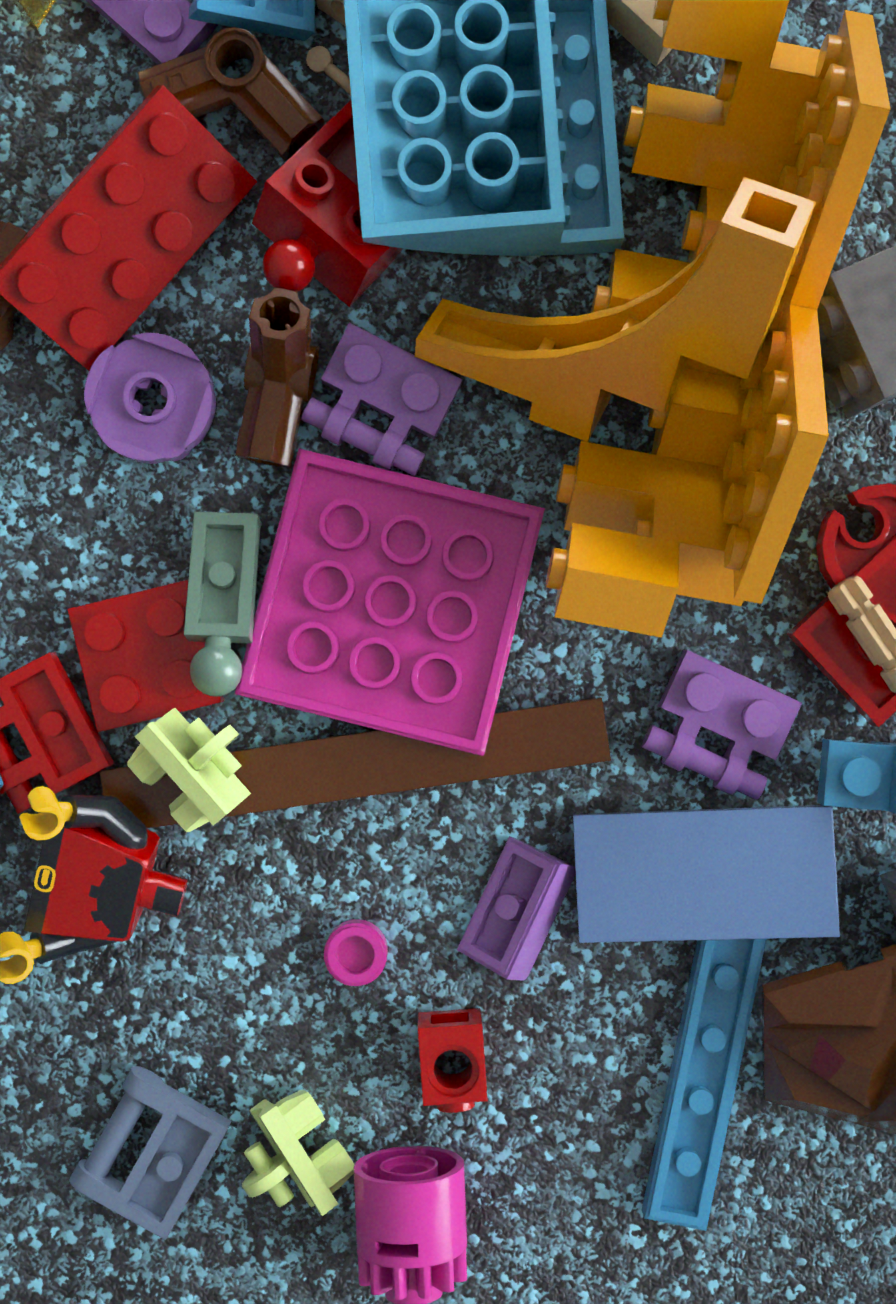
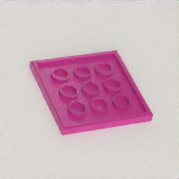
(390, 602)

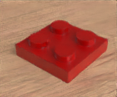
(137, 656)

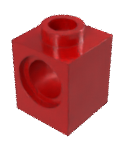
(452, 1031)

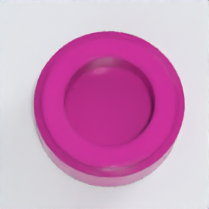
(356, 952)

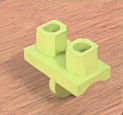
(195, 763)
(314, 1175)

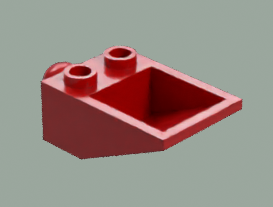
(315, 218)

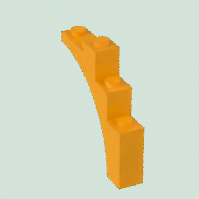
(638, 350)

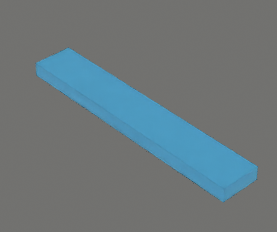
(702, 1081)

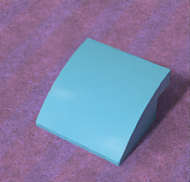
(485, 126)

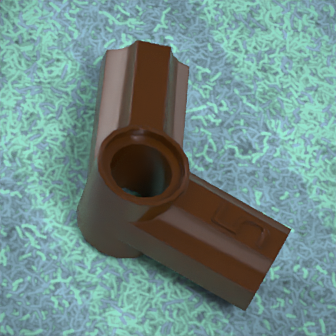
(260, 96)
(277, 377)

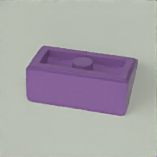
(517, 910)

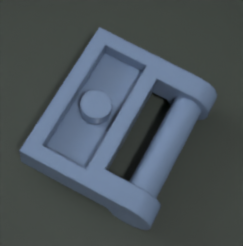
(169, 1162)

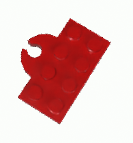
(824, 632)

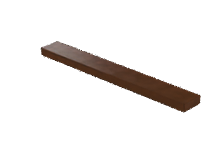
(386, 762)

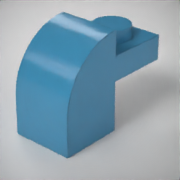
(858, 775)

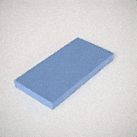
(706, 874)

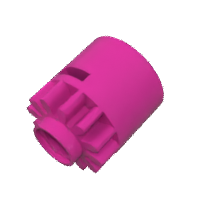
(411, 1222)

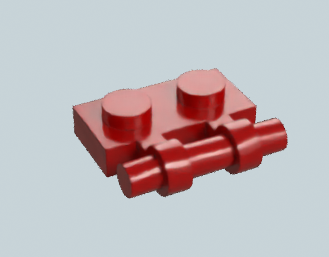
(53, 727)

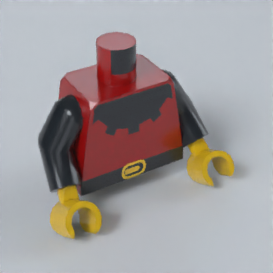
(87, 881)

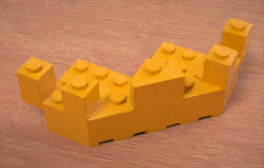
(728, 451)

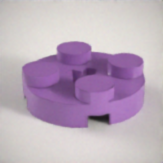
(134, 366)

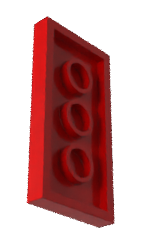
(123, 228)

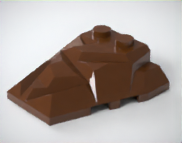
(834, 1042)

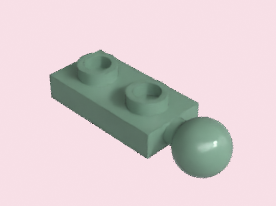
(221, 596)

